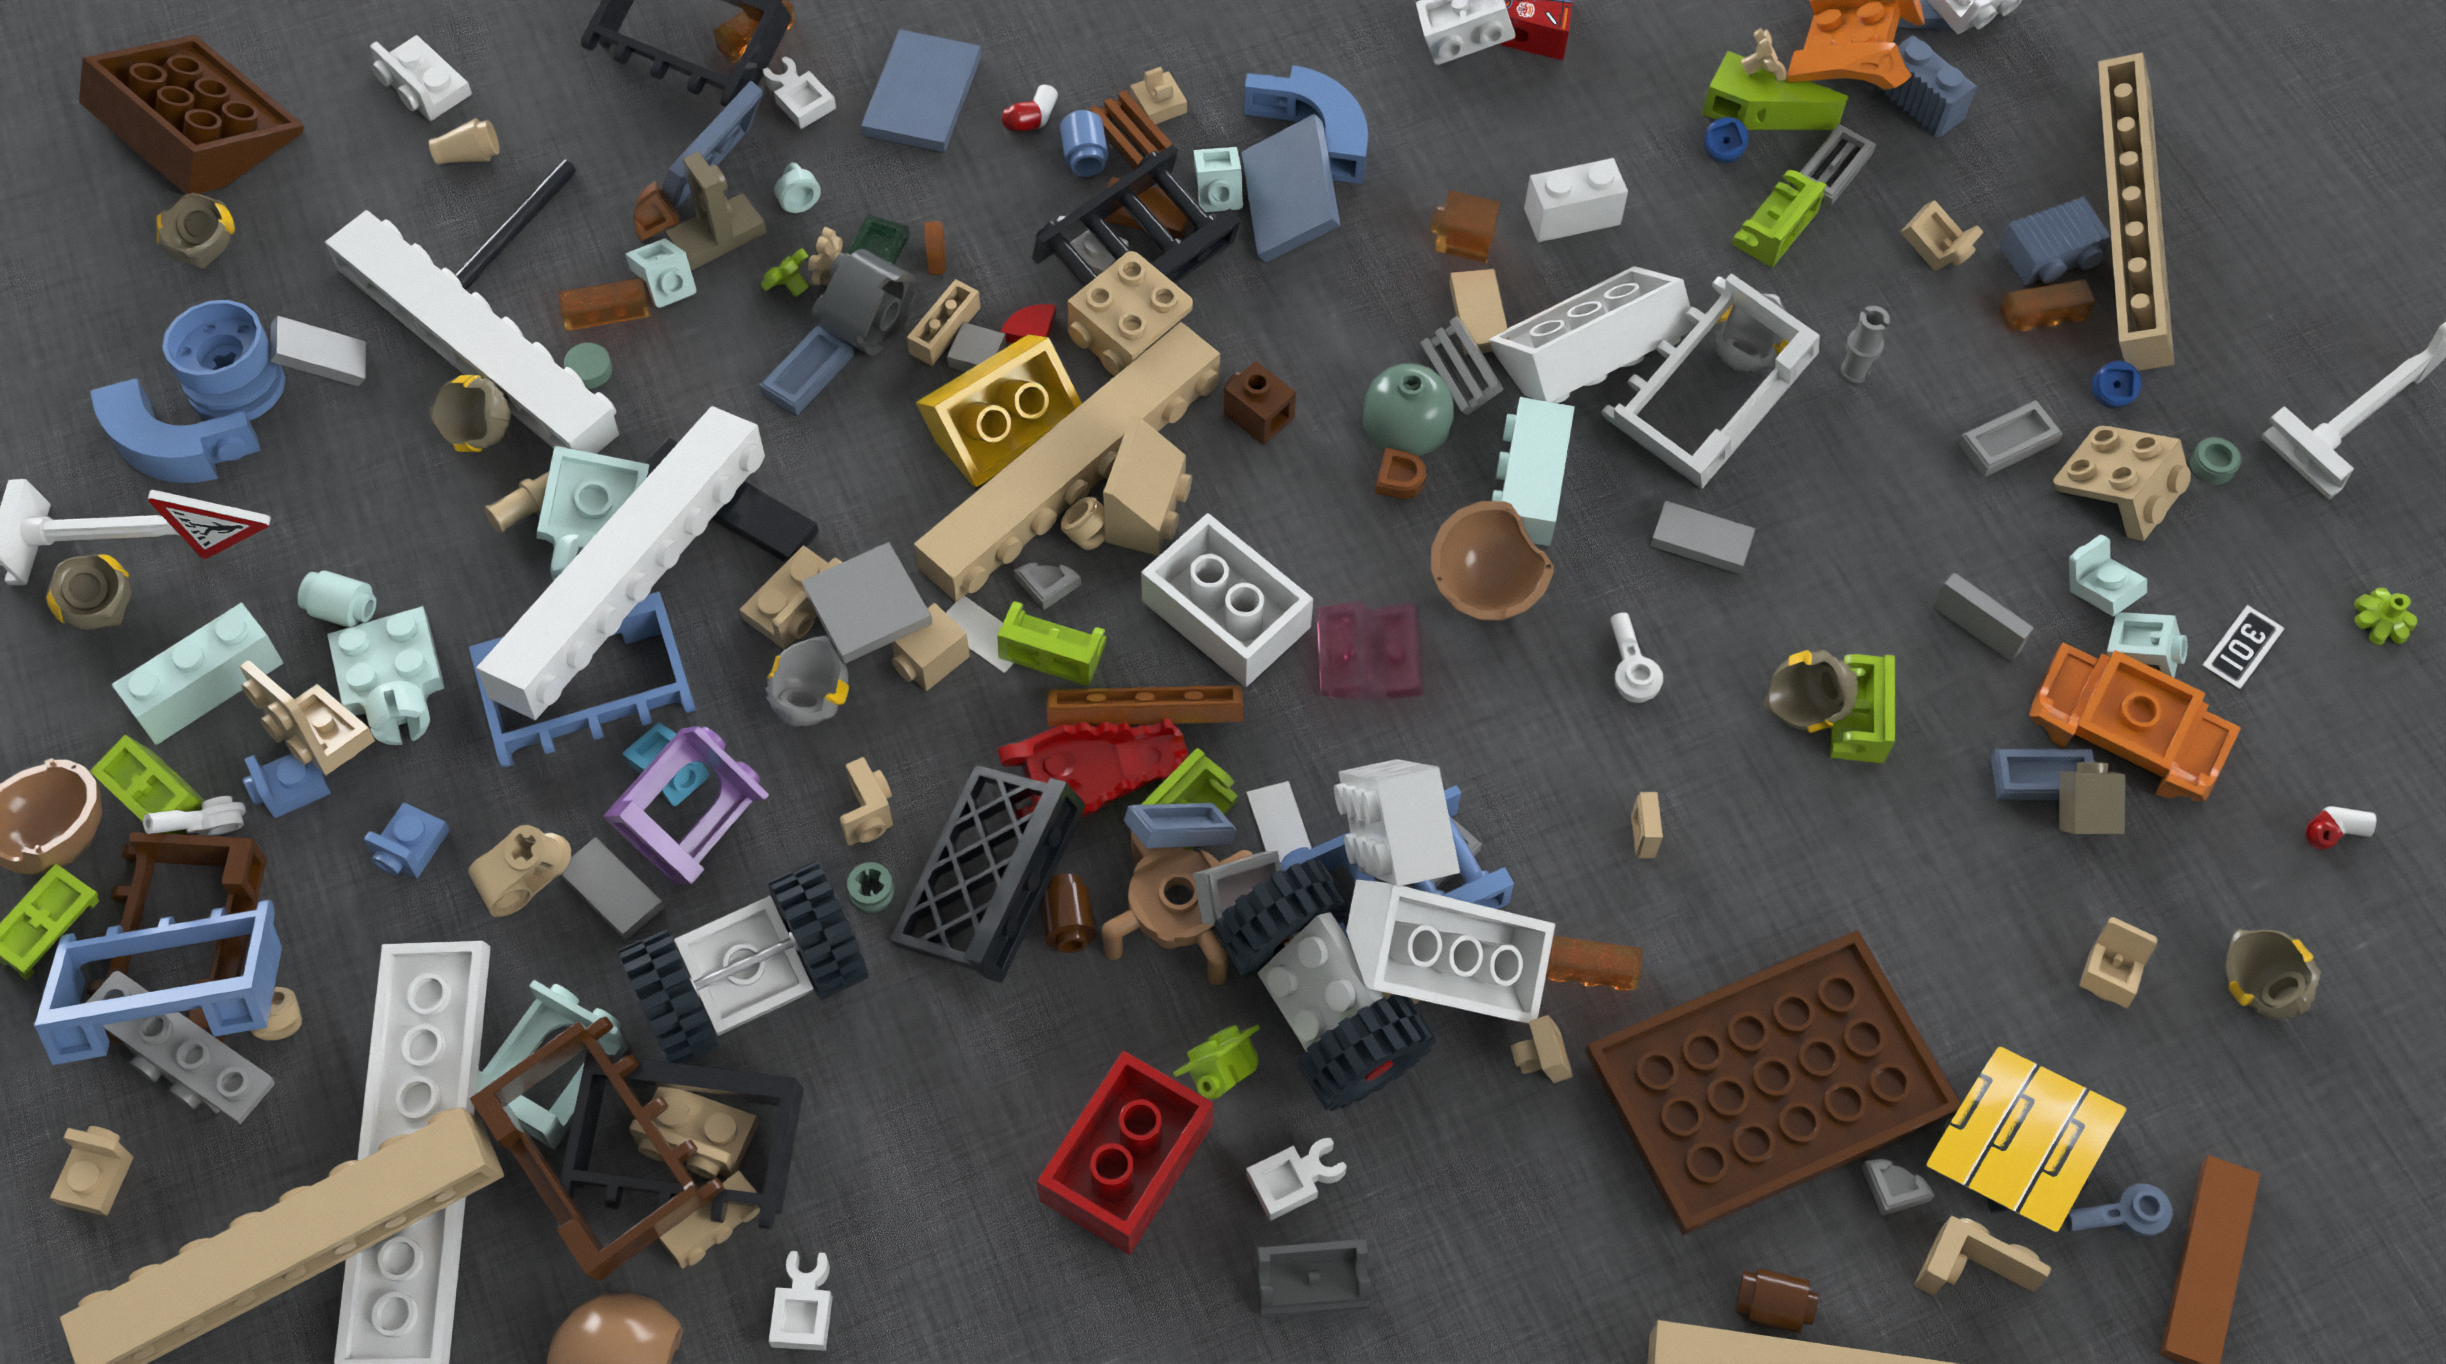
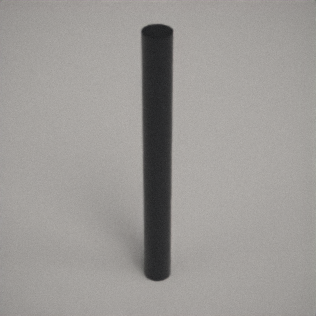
(515, 223)

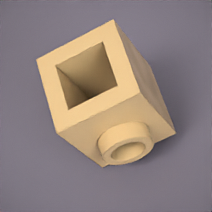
(931, 651)

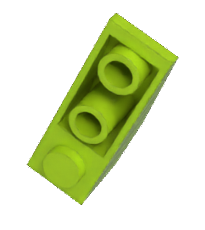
(1770, 104)

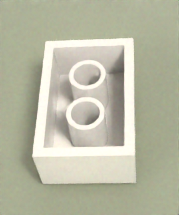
(1226, 599)

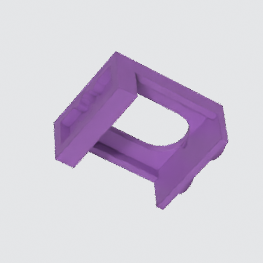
(736, 791)

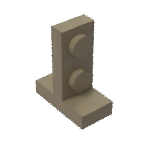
(718, 222)

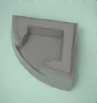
(1047, 582)
(1895, 1186)

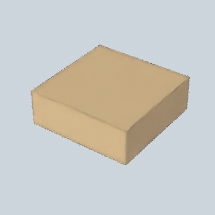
(1646, 825)

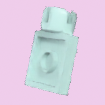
(581, 498)
(388, 672)

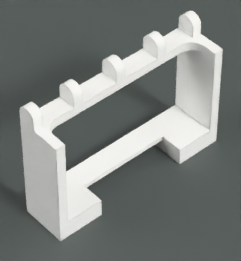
(1719, 446)

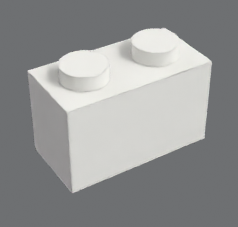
(1575, 200)

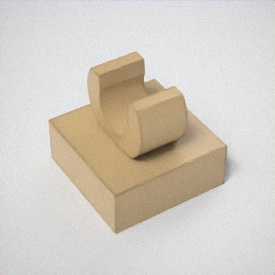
(1159, 96)
(1543, 1052)

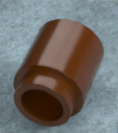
(1067, 914)
(1776, 1300)

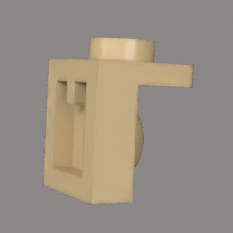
(92, 1170)

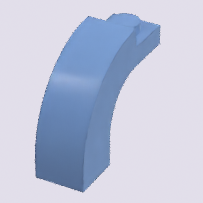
(1309, 94)
(164, 449)

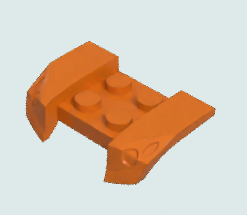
(1855, 42)
(2137, 717)

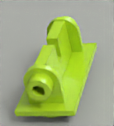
(1221, 1061)

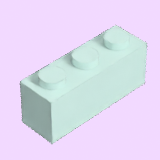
(1535, 464)
(196, 673)

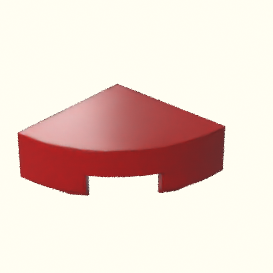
(1031, 320)

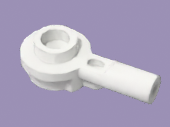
(1636, 675)
(217, 817)

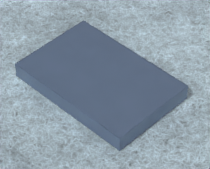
(921, 90)
(715, 141)
(1290, 188)

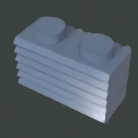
(1936, 90)
(2055, 242)

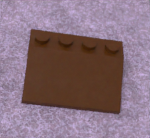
(185, 111)

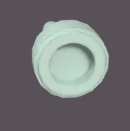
(797, 189)

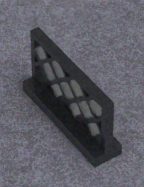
(1019, 879)

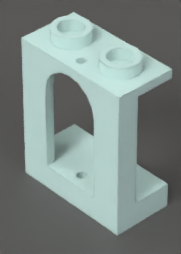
(548, 1012)

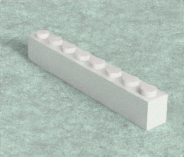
(471, 335)
(621, 563)

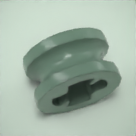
(866, 872)

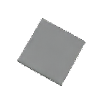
(866, 602)

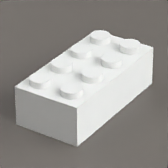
(1397, 821)

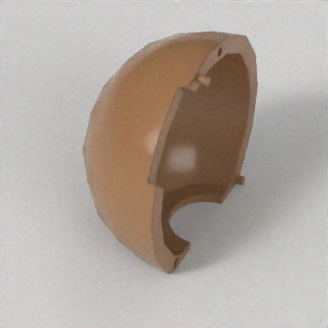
(1488, 562)
(47, 816)
(617, 1331)

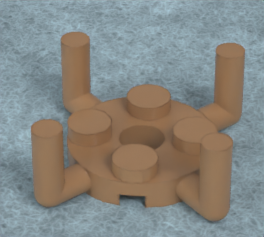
(1157, 917)

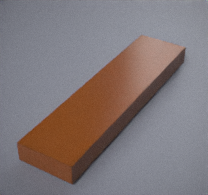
(1145, 705)
(2210, 1263)

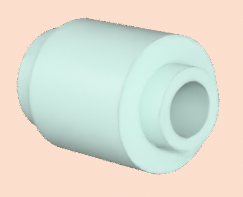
(336, 598)

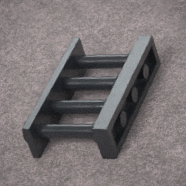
(1177, 255)

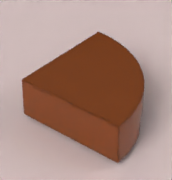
(653, 212)

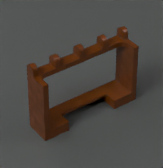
(241, 879)
(574, 1230)

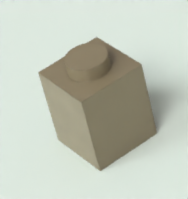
(2092, 800)

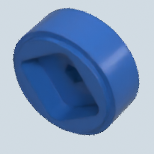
(1726, 140)
(2116, 384)

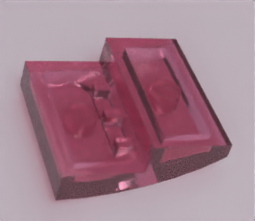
(1369, 651)

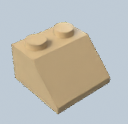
(1144, 490)

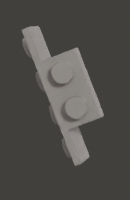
(187, 1057)

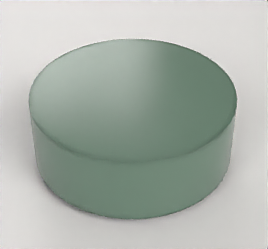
(590, 363)
(2215, 460)

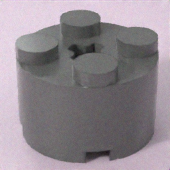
(865, 300)

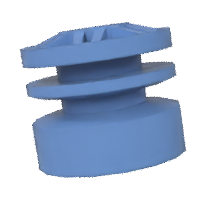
(223, 360)

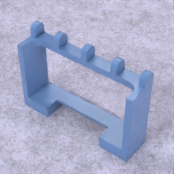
(643, 621)
(230, 1005)

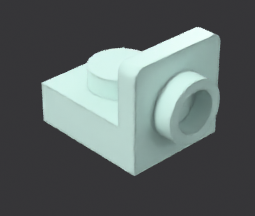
(1218, 179)
(664, 270)
(2102, 579)
(2149, 639)

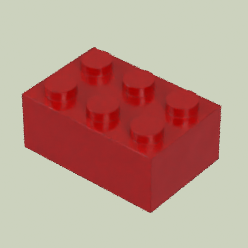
(1125, 1152)

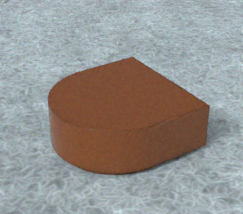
(935, 247)
(1400, 475)

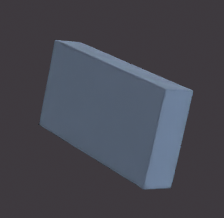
(807, 370)
(2033, 772)
(1180, 825)

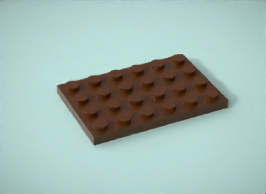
(1771, 1081)

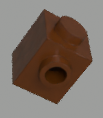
(1259, 402)

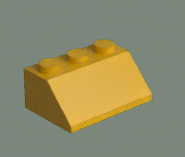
(1000, 407)

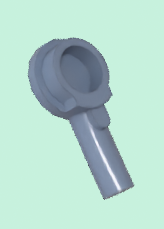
(2139, 1210)

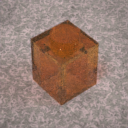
(1466, 225)

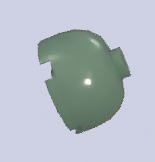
(1408, 409)

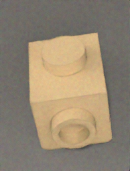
(1939, 238)
(872, 794)
(2117, 962)

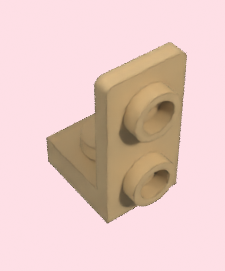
(1969, 1239)

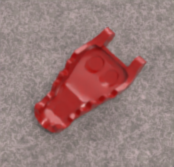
(1098, 760)

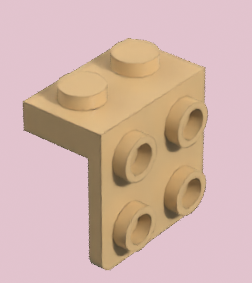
(1125, 311)
(2129, 469)
(312, 724)

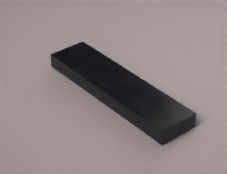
(756, 516)

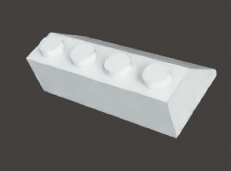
(1594, 333)
(1449, 950)

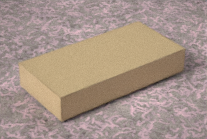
(1478, 305)

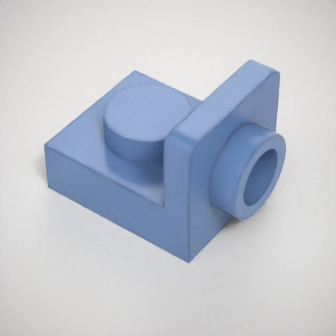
(284, 784)
(407, 841)

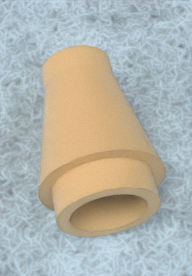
(467, 143)

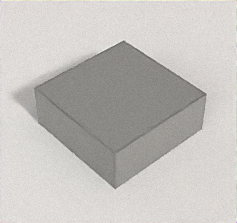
(974, 346)

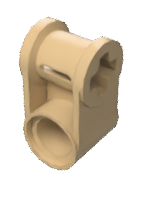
(514, 871)

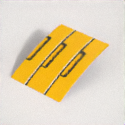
(2026, 1138)

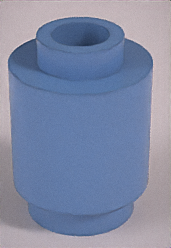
(1084, 143)

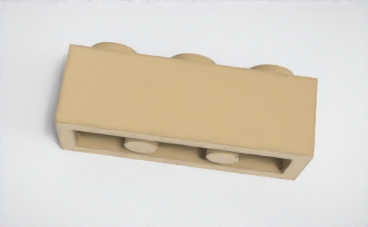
(943, 322)
(697, 1233)

